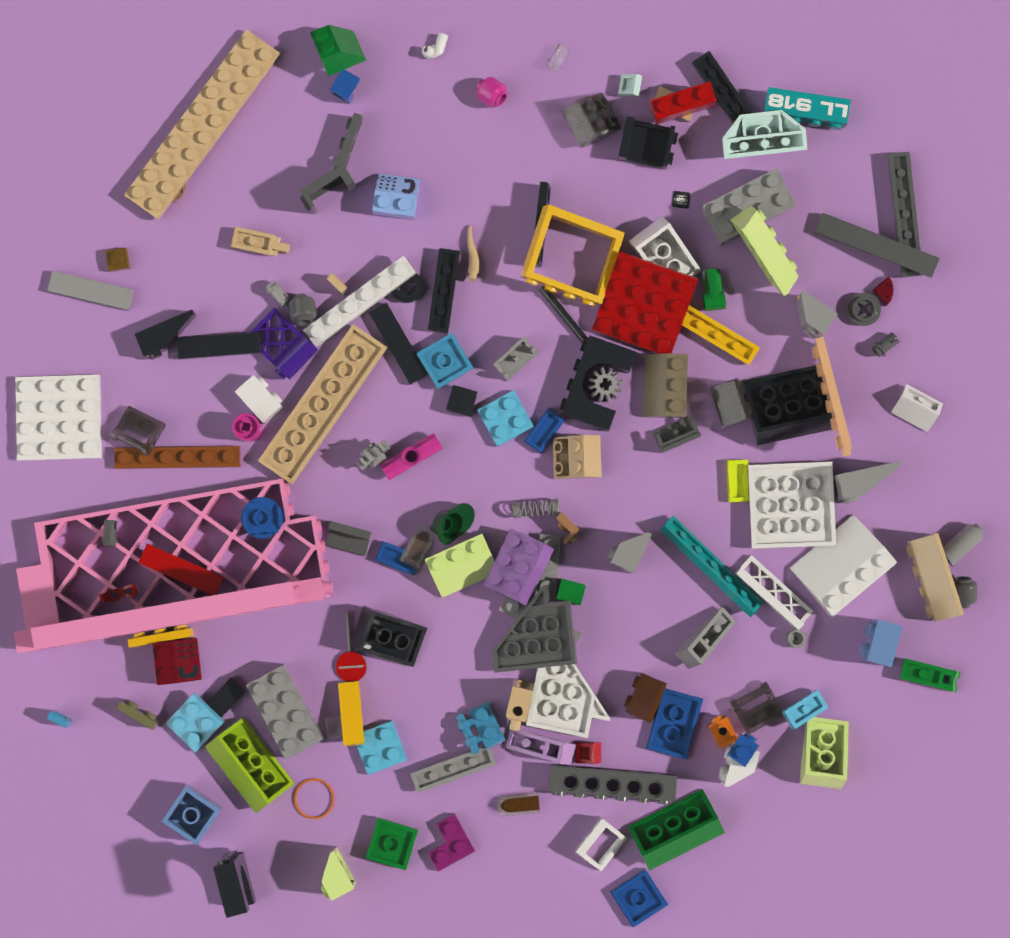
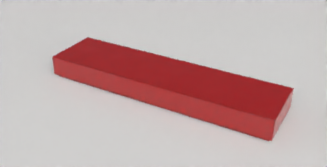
(181, 569)

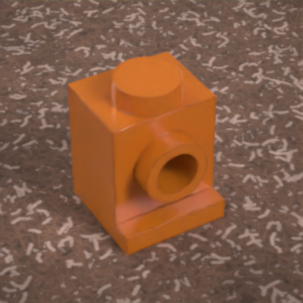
(722, 740)

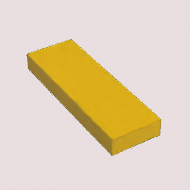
(351, 713)

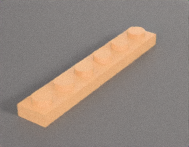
(833, 403)

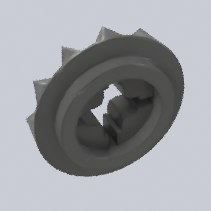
(864, 299)

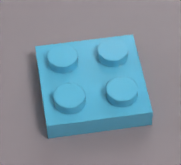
(505, 418)
(195, 722)
(381, 748)

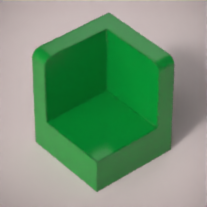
(571, 591)

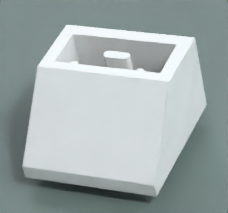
(735, 771)

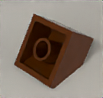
(645, 697)

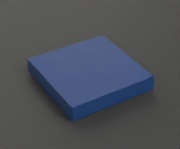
(638, 898)

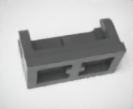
(676, 434)

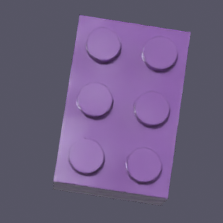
(518, 566)

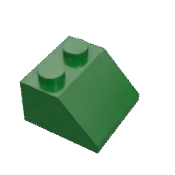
(337, 48)

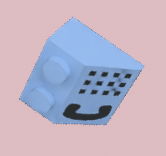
(396, 196)

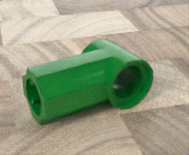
(713, 295)

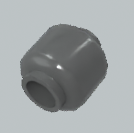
(302, 309)
(966, 590)

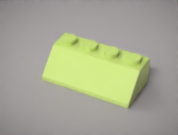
(765, 249)

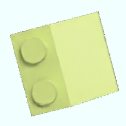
(337, 876)

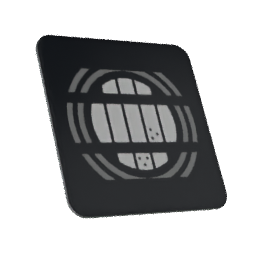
(680, 199)

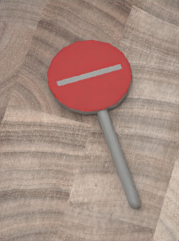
(350, 665)

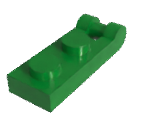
(928, 675)

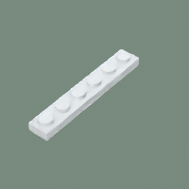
(359, 301)

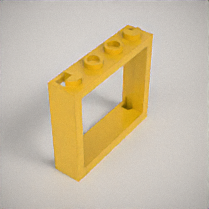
(551, 285)

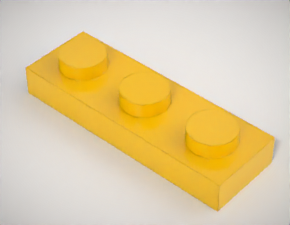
(160, 636)

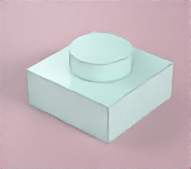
(630, 85)

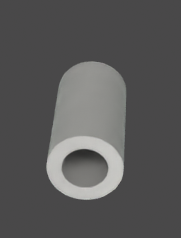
(963, 543)

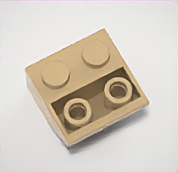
(577, 457)

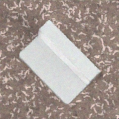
(917, 408)

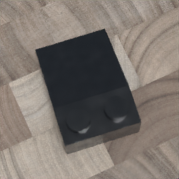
(388, 636)

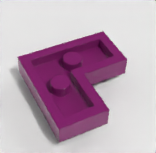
(456, 845)

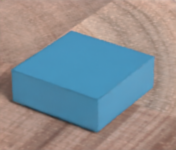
(59, 719)

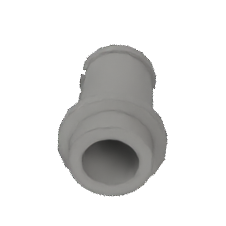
(278, 293)

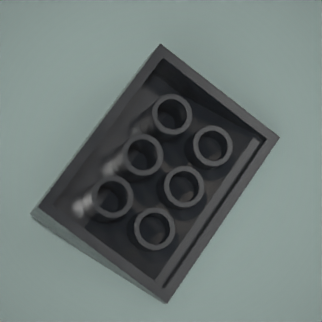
(787, 405)

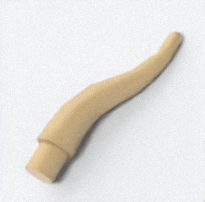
(473, 268)

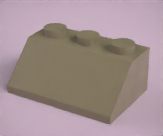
(665, 386)

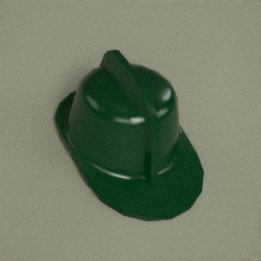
(453, 523)

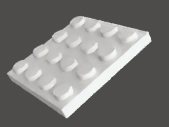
(58, 417)
(792, 505)

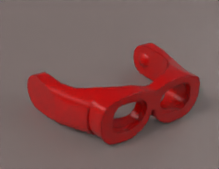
(106, 597)

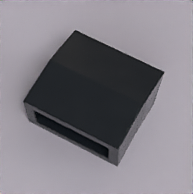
(461, 401)

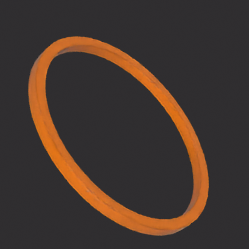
(314, 779)

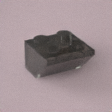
(591, 119)
(731, 403)

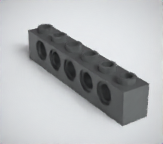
(624, 777)

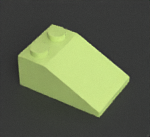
(825, 753)

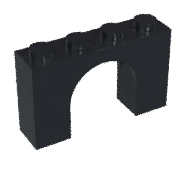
(595, 353)
(234, 883)

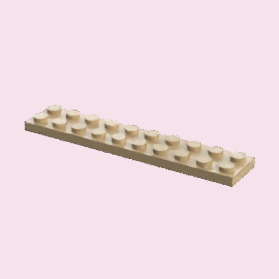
(202, 124)

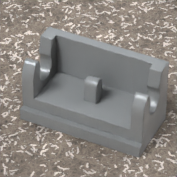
(515, 358)

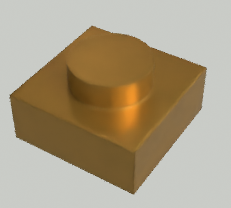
(117, 259)

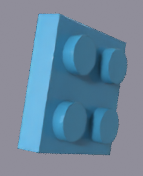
(445, 360)

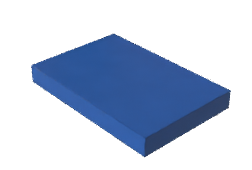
(674, 723)

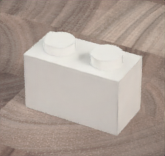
(259, 399)

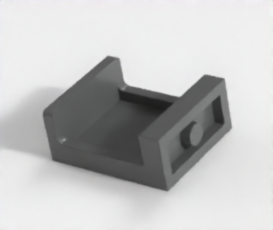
(325, 184)

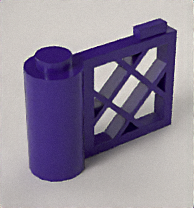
(294, 355)

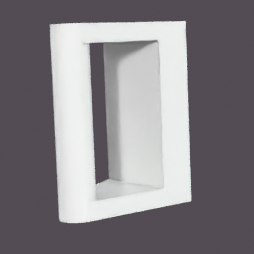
(592, 836)

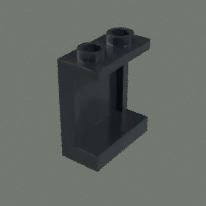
(647, 144)

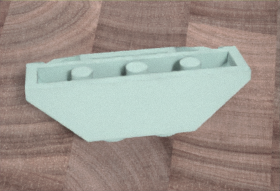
(763, 134)

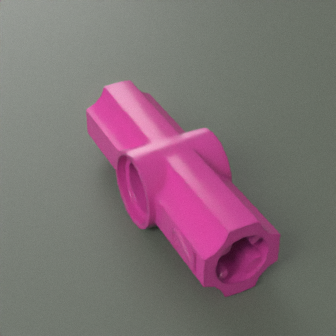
(399, 464)

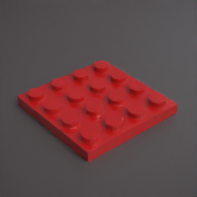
(645, 303)

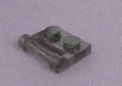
(140, 424)
(760, 714)

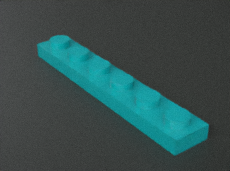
(711, 566)

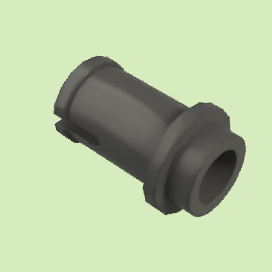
(885, 344)
(110, 531)

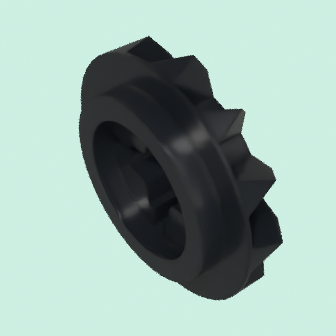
(415, 291)

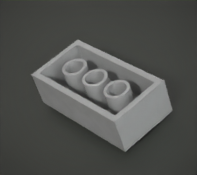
(763, 193)
(285, 711)

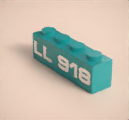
(809, 107)

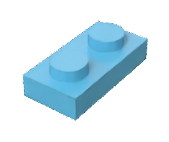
(804, 709)

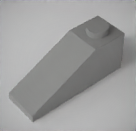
(705, 638)

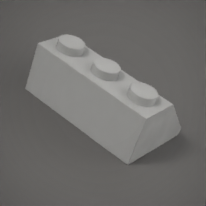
(628, 553)

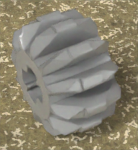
(599, 380)

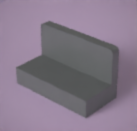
(348, 538)

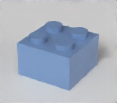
(880, 642)
(192, 814)

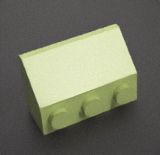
(461, 565)

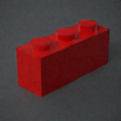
(682, 103)

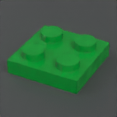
(392, 843)

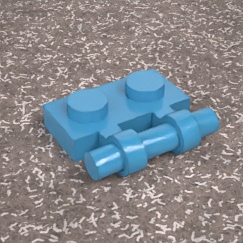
(486, 725)

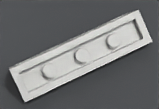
(769, 598)

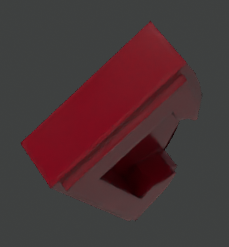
(884, 291)

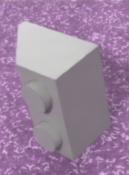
(814, 315)

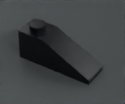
(162, 335)

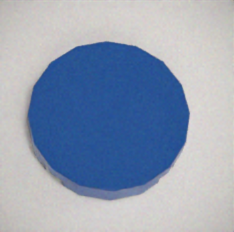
(262, 517)

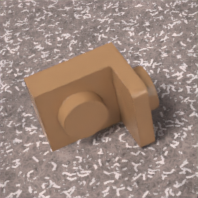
(565, 524)

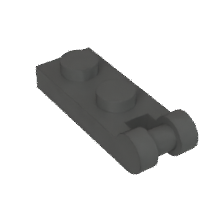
(347, 143)

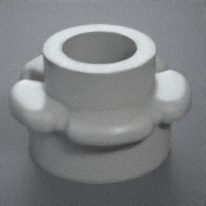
(790, 638)

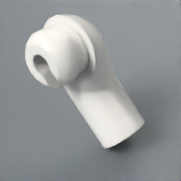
(436, 49)

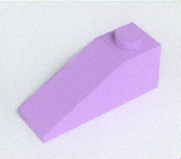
(541, 746)

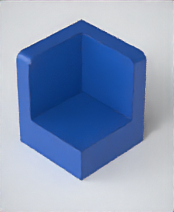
(345, 86)

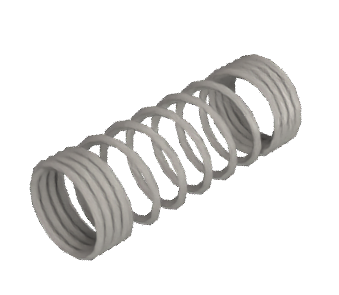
(517, 514)

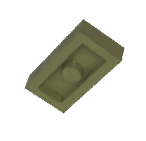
(146, 718)

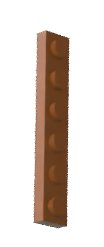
(178, 457)

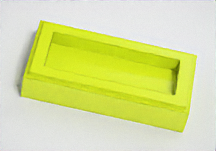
(737, 480)

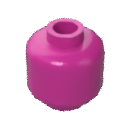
(491, 92)

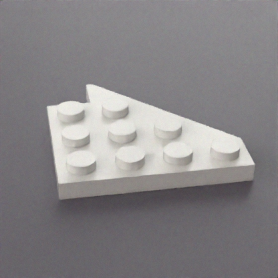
(563, 702)

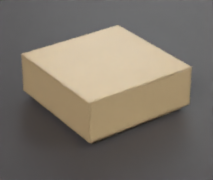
(337, 284)

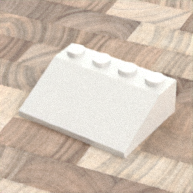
(843, 571)

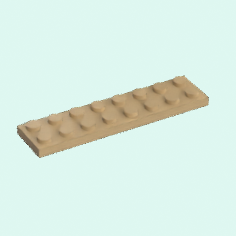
(322, 404)

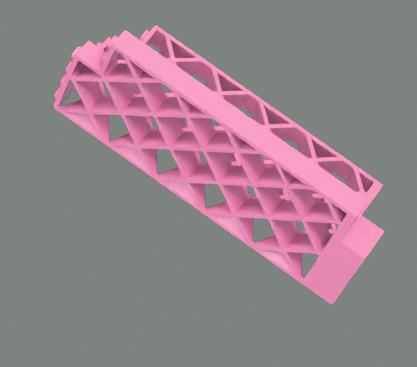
(41, 596)

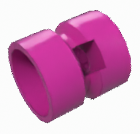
(247, 427)

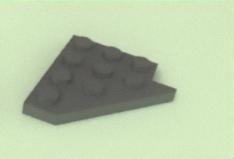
(538, 637)

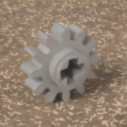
(373, 455)

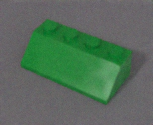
(676, 829)

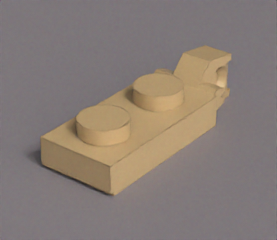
(258, 242)

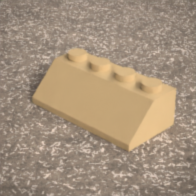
(935, 577)

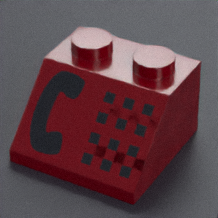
(177, 661)

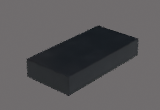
(226, 697)

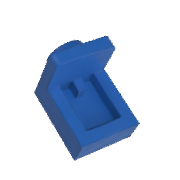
(743, 748)

